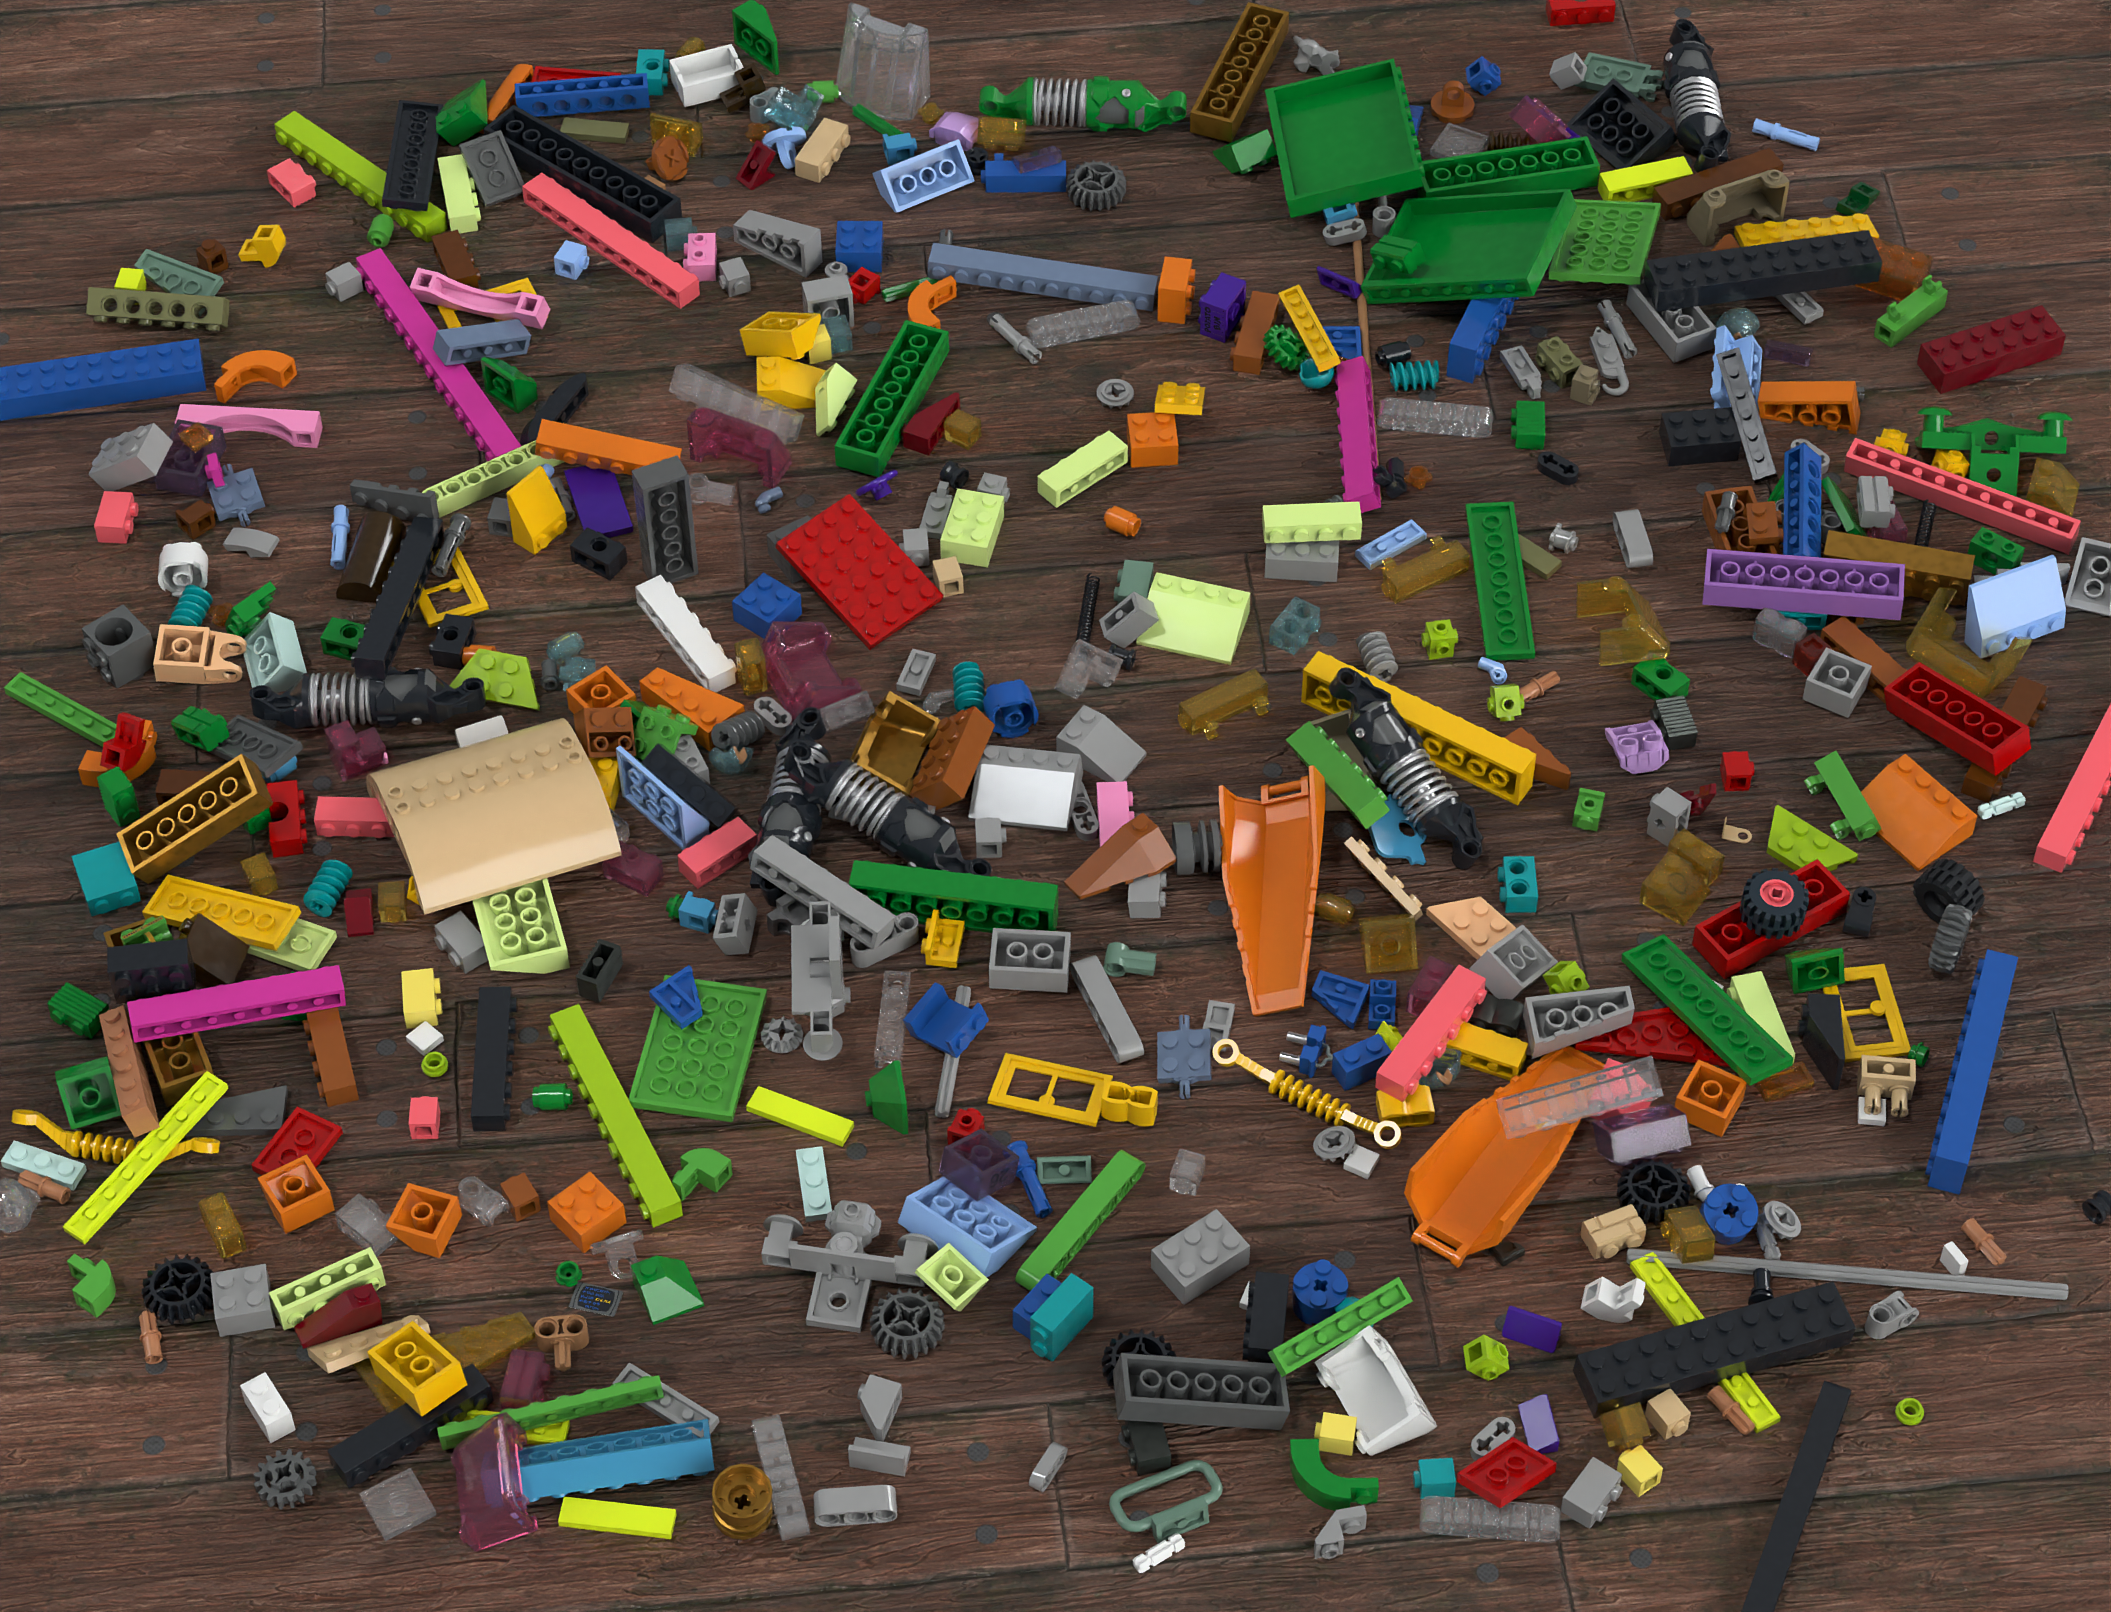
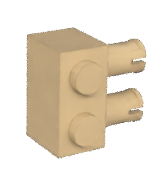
(1886, 1078)

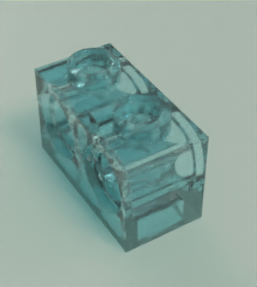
(1295, 625)

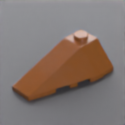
(1129, 853)

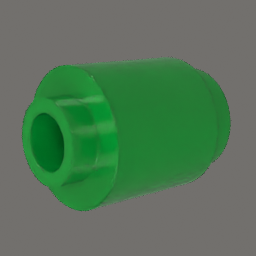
(552, 1096)

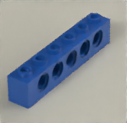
(583, 95)
(1802, 502)

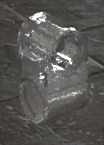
(484, 1204)

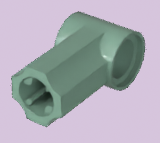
(1122, 960)

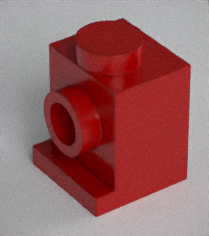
(863, 290)
(964, 1124)

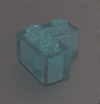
(794, 110)

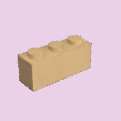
(822, 150)

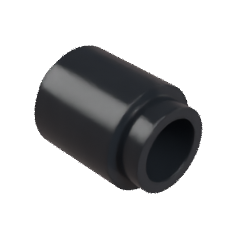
(1392, 353)

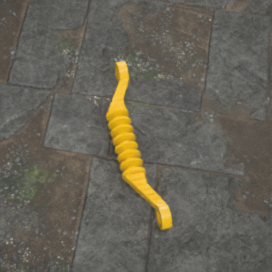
(1276, 1081)
(75, 1141)

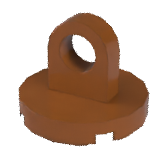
(1452, 103)
(669, 158)

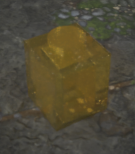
(962, 429)
(259, 875)
(392, 901)

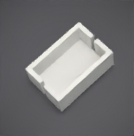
(705, 74)

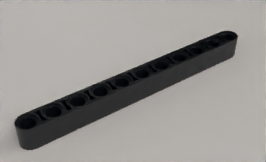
(1797, 1499)

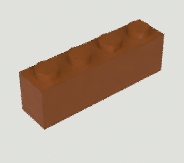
(1259, 318)
(1849, 640)
(332, 1056)

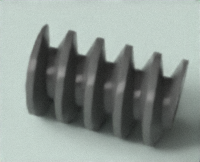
(738, 731)

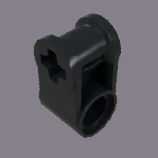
(1860, 912)

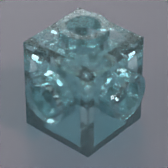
(575, 670)

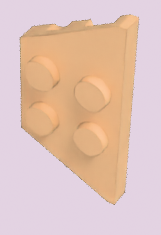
(1471, 924)

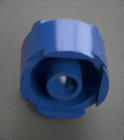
(1010, 708)
(1735, 1200)
(1318, 1291)

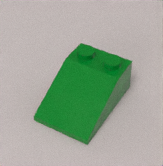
(755, 34)
(463, 114)

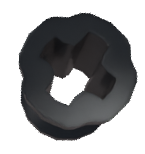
(1129, 655)

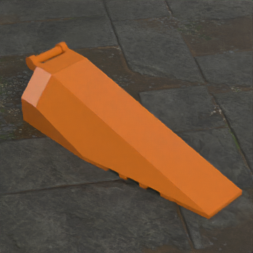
(1272, 885)
(1479, 1182)

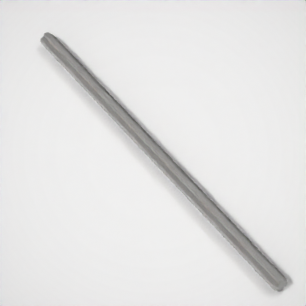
(1863, 1275)

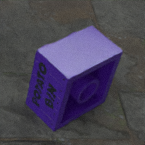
(1222, 307)

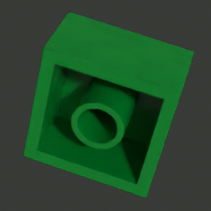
(88, 1092)

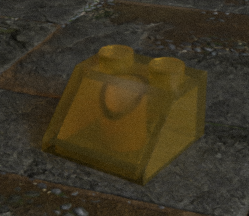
(686, 130)
(2053, 487)
(1674, 889)
(1388, 943)

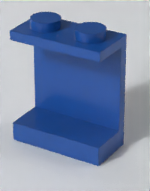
(944, 1021)

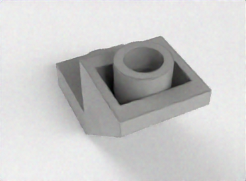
(1330, 1539)

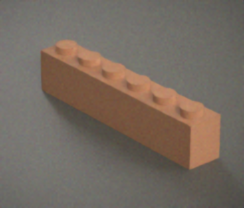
(129, 1072)

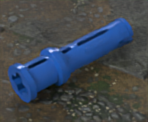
(1027, 1174)

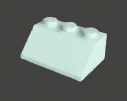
(274, 654)

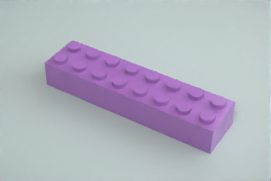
(1804, 584)

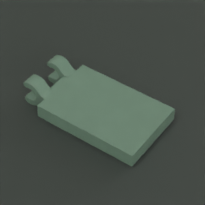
(1629, 74)

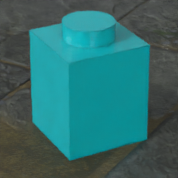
(1435, 1477)

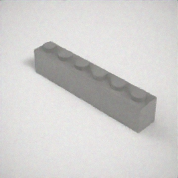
(812, 883)

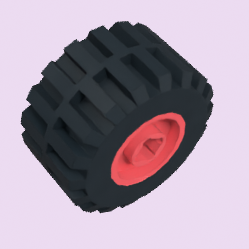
(1774, 903)

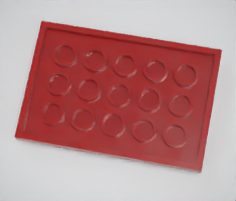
(859, 571)

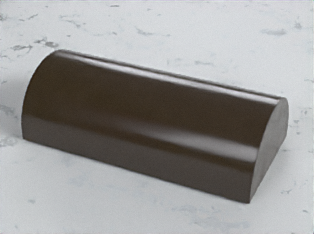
(371, 556)

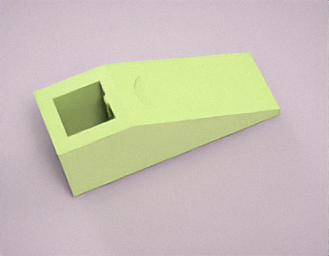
(830, 394)

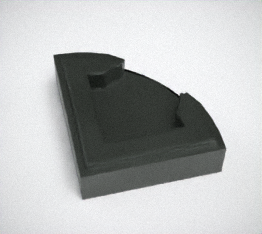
(1507, 1252)

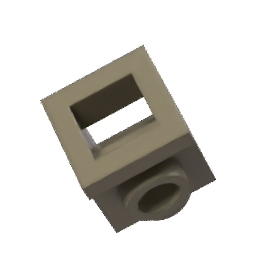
(1585, 385)

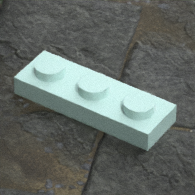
(44, 1163)
(813, 1183)

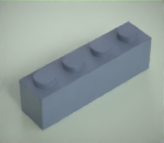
(480, 341)

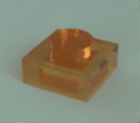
(196, 437)

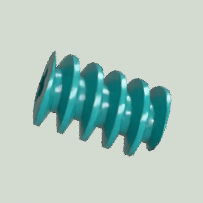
(1414, 376)
(191, 607)
(968, 686)
(327, 887)

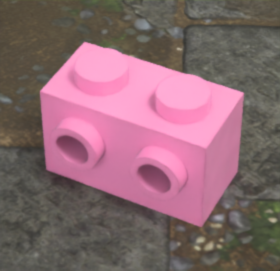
(701, 255)

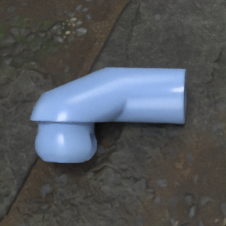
(1495, 669)

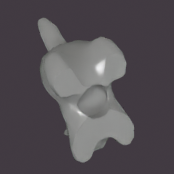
(1315, 56)

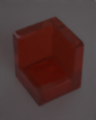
(1808, 652)

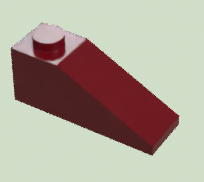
(927, 427)
(344, 1315)

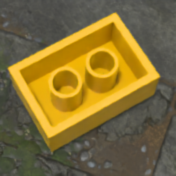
(417, 1368)

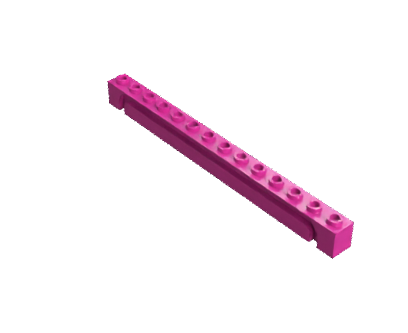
(419, 334)

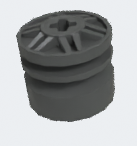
(1196, 846)

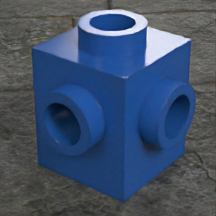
(1483, 76)

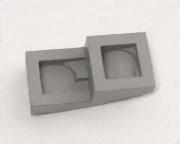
(253, 541)
(1219, 1021)

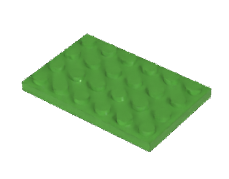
(1606, 242)
(705, 1064)

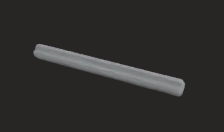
(950, 1066)

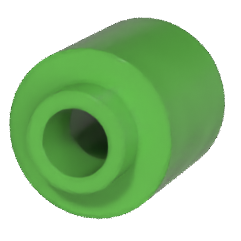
(827, 89)
(380, 230)

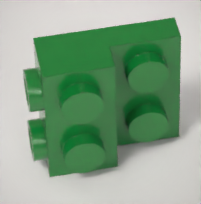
(247, 613)

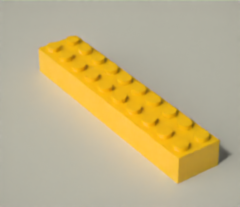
(1448, 739)

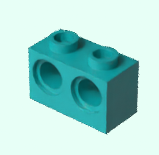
(1519, 884)

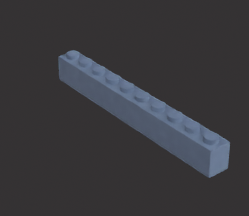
(1041, 276)

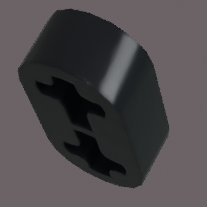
(1557, 468)

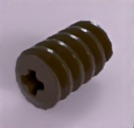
(1500, 142)

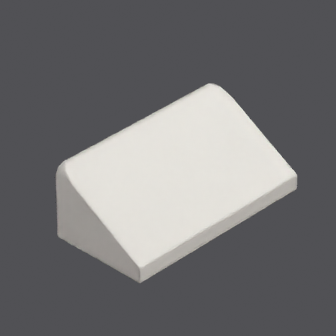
(481, 731)

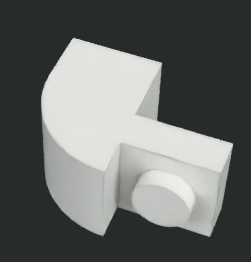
(1613, 1302)

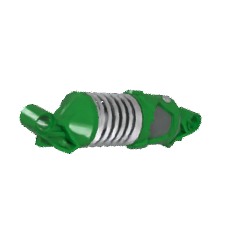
(1093, 104)

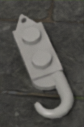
(1608, 360)

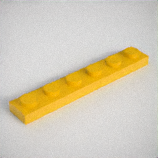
(1309, 328)

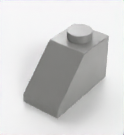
(879, 1404)

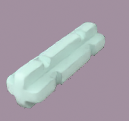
(2001, 805)

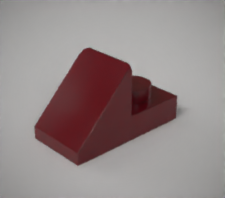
(755, 168)
(359, 912)

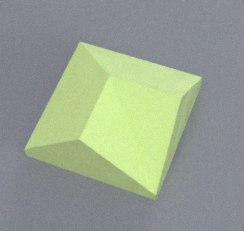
(952, 1277)

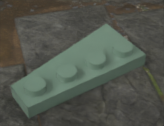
(177, 276)

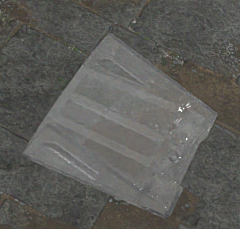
(883, 65)

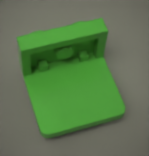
(661, 727)

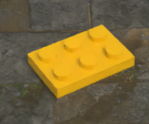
(1180, 399)

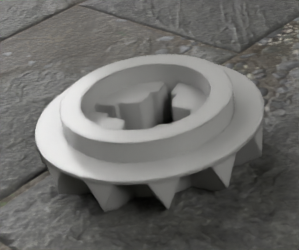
(1120, 387)
(792, 1037)
(1333, 1136)
(1790, 1223)

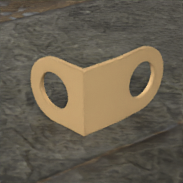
(1731, 833)

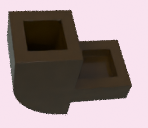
(749, 85)

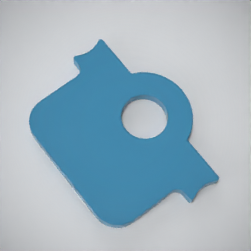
(1390, 841)

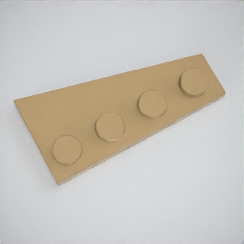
(1377, 868)
(354, 1347)

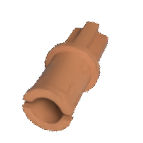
(1538, 686)
(44, 1186)
(1984, 1242)
(150, 1337)
(1730, 1410)

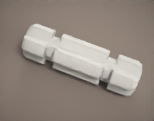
(1159, 1553)

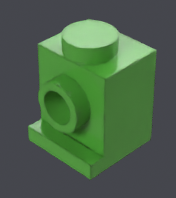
(1588, 809)

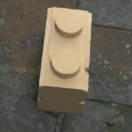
(1613, 1232)

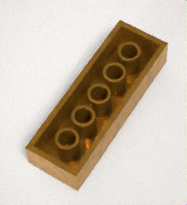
(1924, 566)
(194, 818)

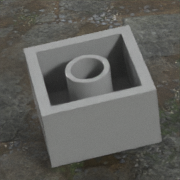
(829, 298)
(1837, 682)
(242, 1300)

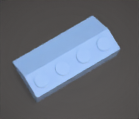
(924, 176)

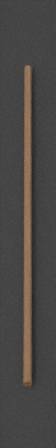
(1362, 312)

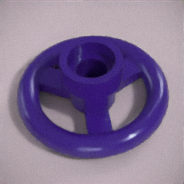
(879, 486)

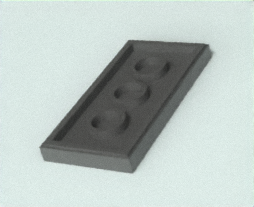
(258, 743)

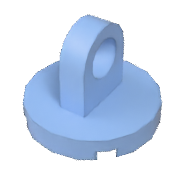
(785, 143)

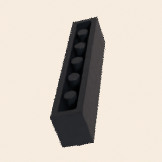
(492, 1059)
(404, 1431)

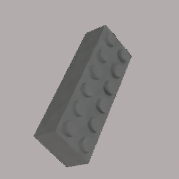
(665, 520)
(1200, 1391)

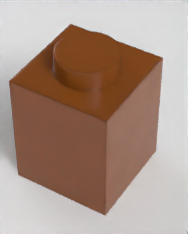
(520, 1196)

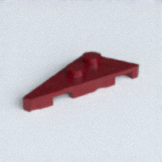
(1701, 800)

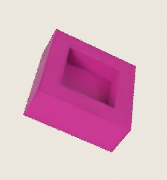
(214, 470)

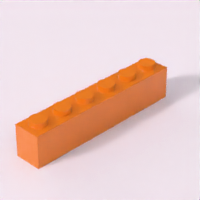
(598, 448)

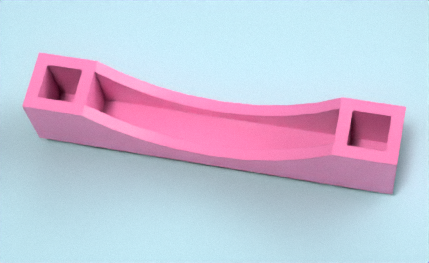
(445, 292)
(295, 426)

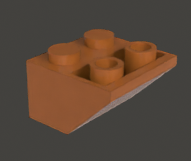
(604, 730)

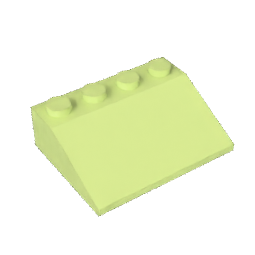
(1196, 618)
(522, 930)

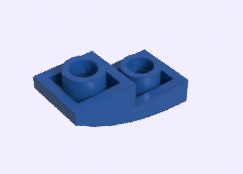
(1381, 1003)

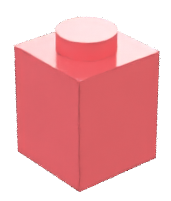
(424, 1118)

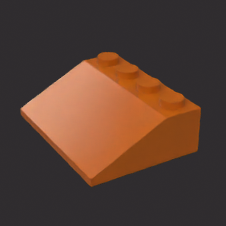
(1917, 813)

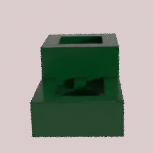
(1858, 200)

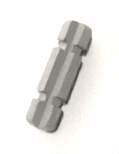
(1766, 1240)

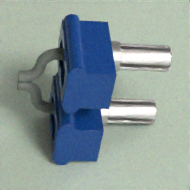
(1312, 1050)

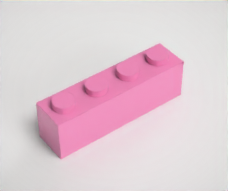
(1113, 808)

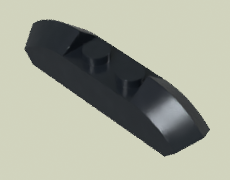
(559, 406)

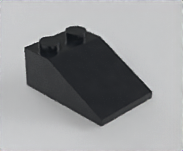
(1823, 1035)

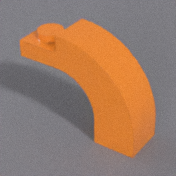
(927, 298)
(254, 367)
(90, 764)

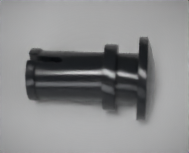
(1761, 1289)

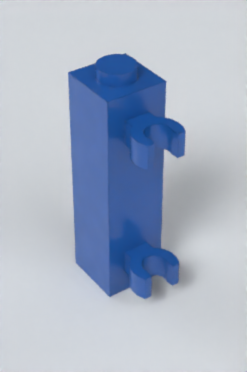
(1004, 177)

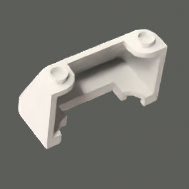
(1375, 1391)

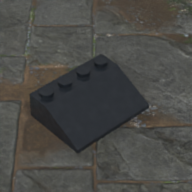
(1622, 127)

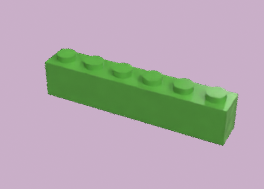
(1341, 777)

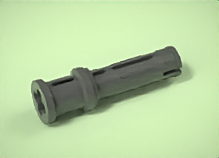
(453, 537)

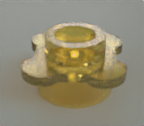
(930, 113)

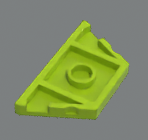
(504, 676)
(1800, 843)

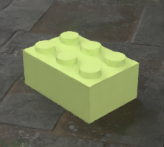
(972, 527)

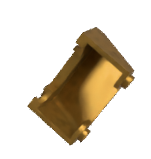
(894, 742)

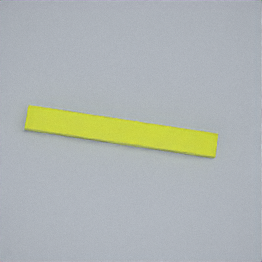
(145, 1158)
(1682, 1310)

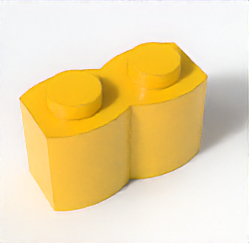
(1129, 1103)
(1414, 1111)

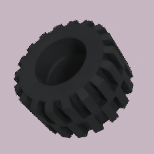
(1947, 884)

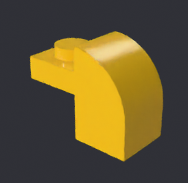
(264, 246)

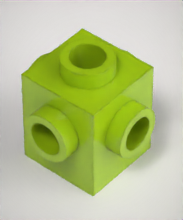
(1439, 639)
(1499, 695)
(1565, 978)
(1486, 1357)

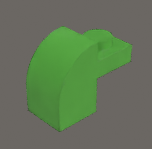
(702, 1167)
(96, 1284)

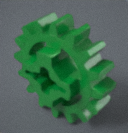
(1285, 347)

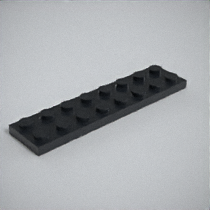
(412, 156)

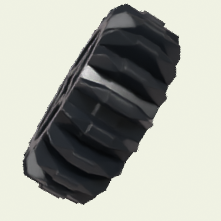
(1666, 1182)
(166, 1300)
(1133, 1344)

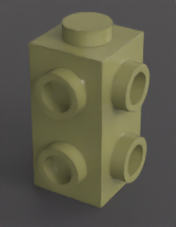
(1557, 361)

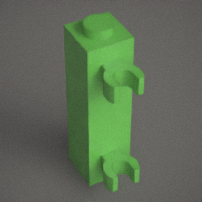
(1911, 312)
(1847, 795)

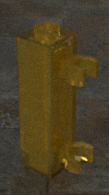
(1424, 571)
(1223, 702)

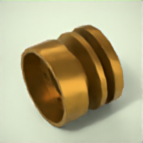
(738, 1488)

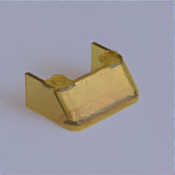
(1641, 632)
(1933, 647)

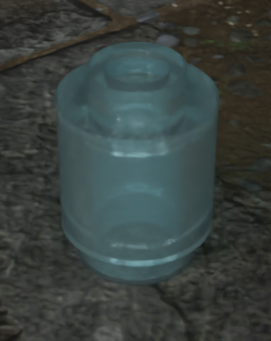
(565, 646)

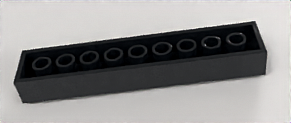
(587, 174)
(1762, 270)
(1714, 1348)

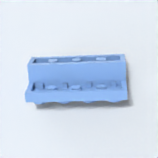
(1752, 359)

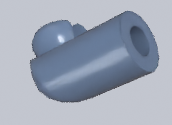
(768, 496)

